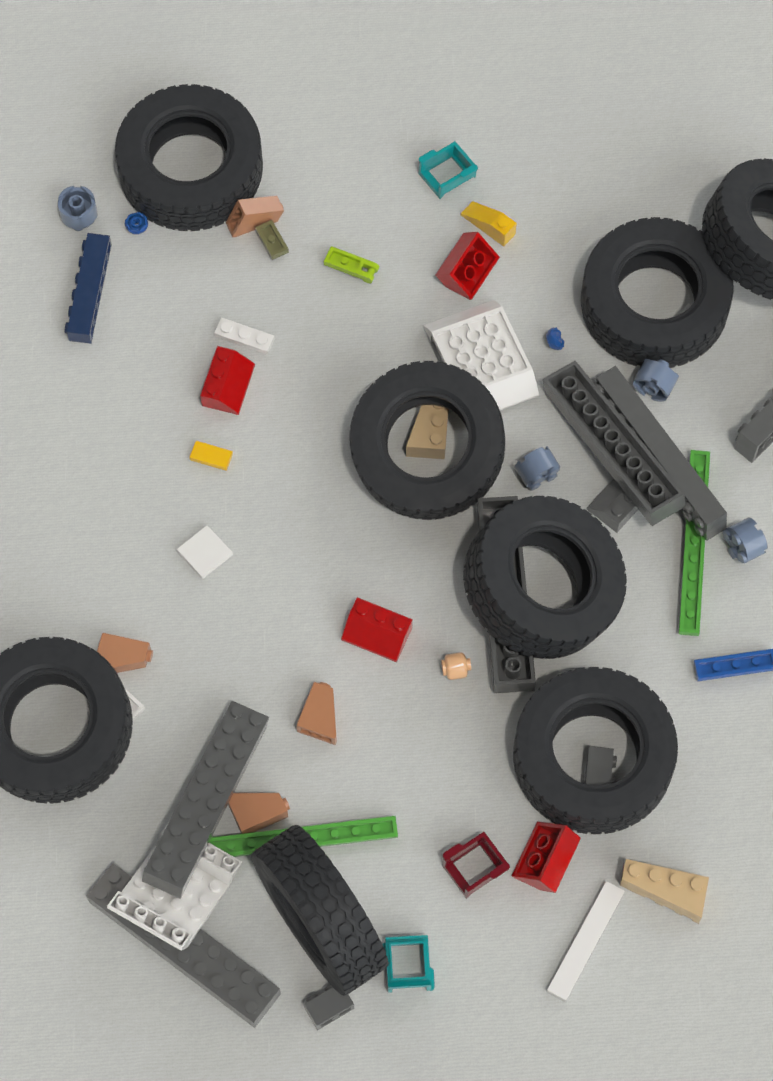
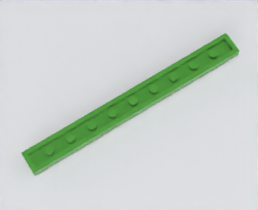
(693, 560)
(323, 834)

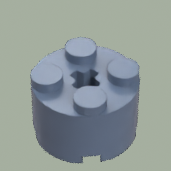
(77, 207)
(655, 379)
(538, 467)
(745, 540)

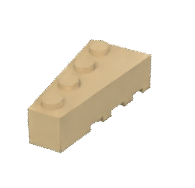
(429, 433)
(667, 887)

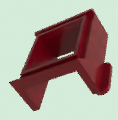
(459, 851)

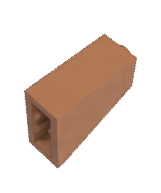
(252, 213)
(124, 653)
(319, 714)
(257, 810)

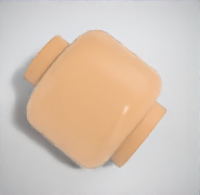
(455, 666)

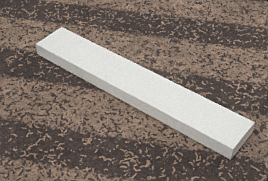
(585, 941)

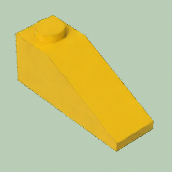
(491, 222)

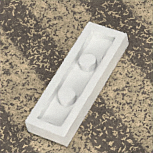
(244, 336)

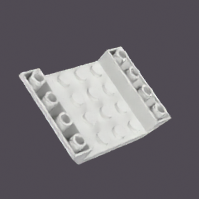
(487, 348)
(171, 917)

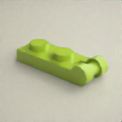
(351, 264)

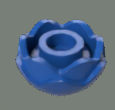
(135, 218)
(554, 339)

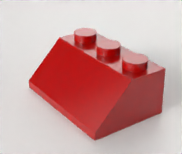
(467, 265)
(227, 381)
(377, 629)
(546, 856)

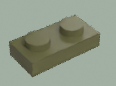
(272, 239)

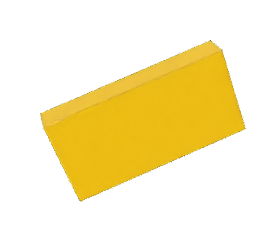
(211, 455)

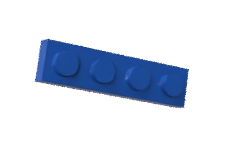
(734, 665)

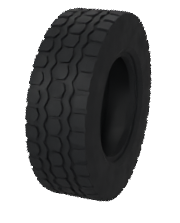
(179, 113)
(732, 231)
(658, 245)
(427, 385)
(514, 615)
(608, 696)
(104, 741)
(320, 909)

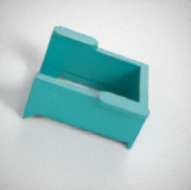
(432, 159)
(410, 982)

